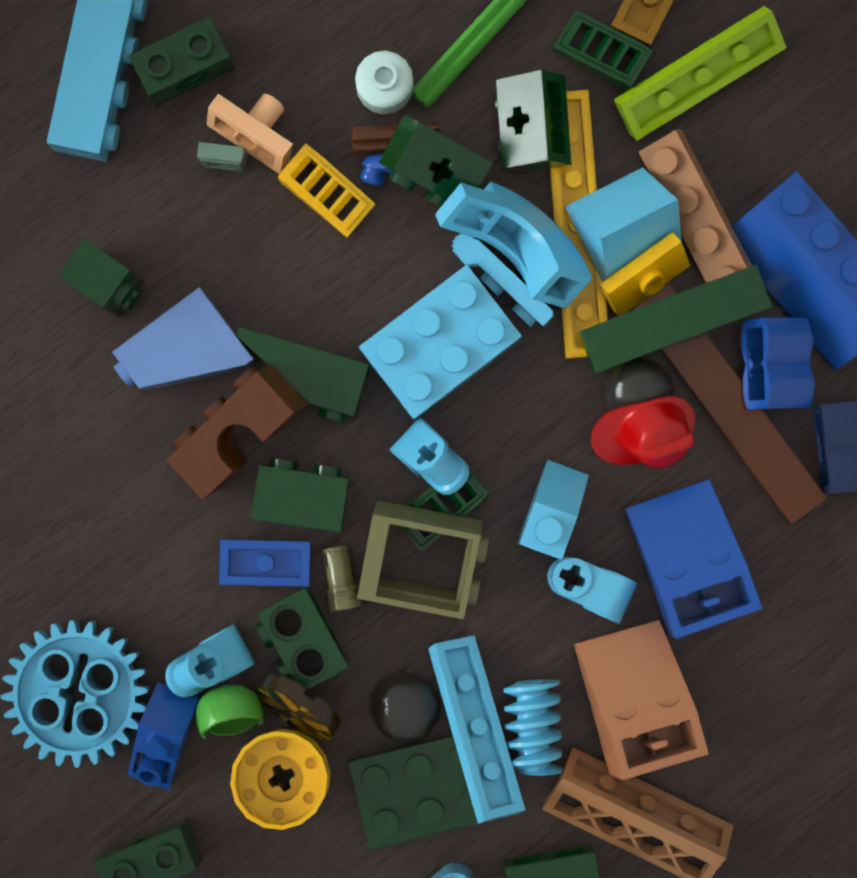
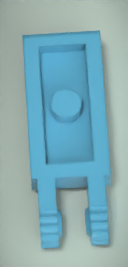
(501, 278)

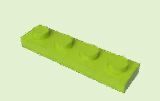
(700, 73)

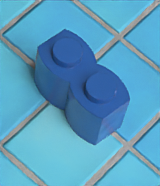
(777, 363)

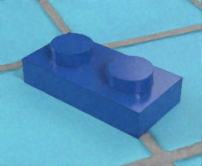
(265, 563)

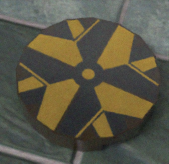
(289, 703)

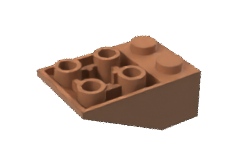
(639, 701)

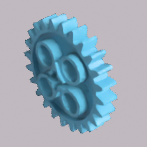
(37, 682)

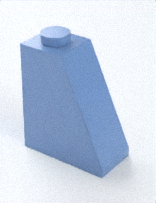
(182, 346)

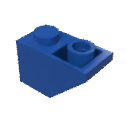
(162, 737)

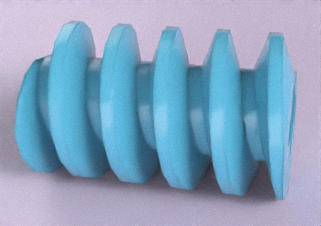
(533, 727)

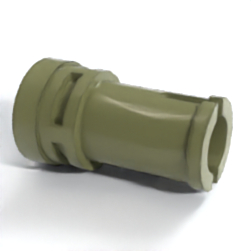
(342, 588)

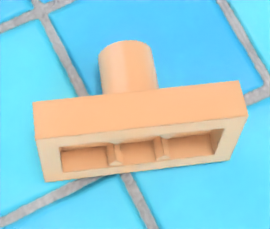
(252, 129)

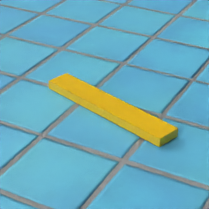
(567, 186)

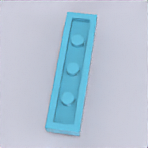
(476, 729)

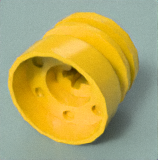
(273, 804)

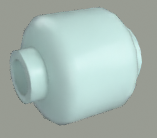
(384, 82)

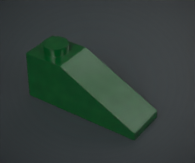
(318, 376)

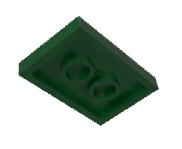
(411, 792)

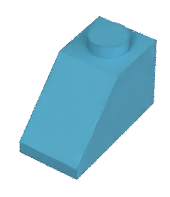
(553, 510)

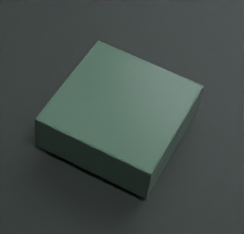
(222, 156)

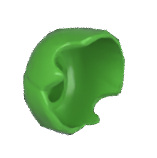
(228, 711)

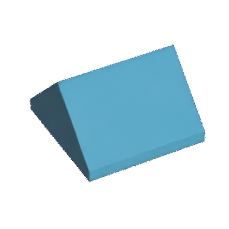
(624, 220)

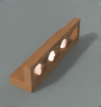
(644, 813)

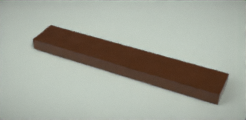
(747, 431)

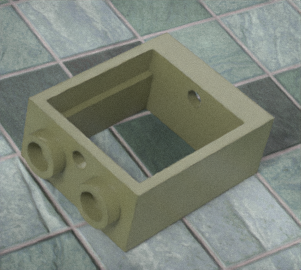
(414, 595)

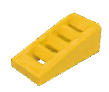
(299, 163)

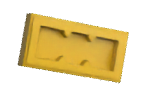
(645, 274)

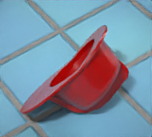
(645, 432)

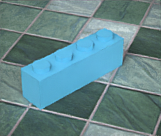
(94, 77)

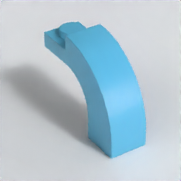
(524, 235)

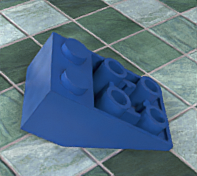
(692, 559)

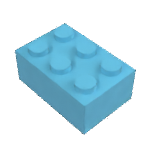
(440, 342)

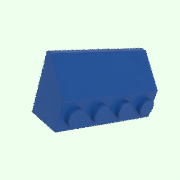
(806, 264)

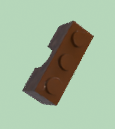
(208, 454)

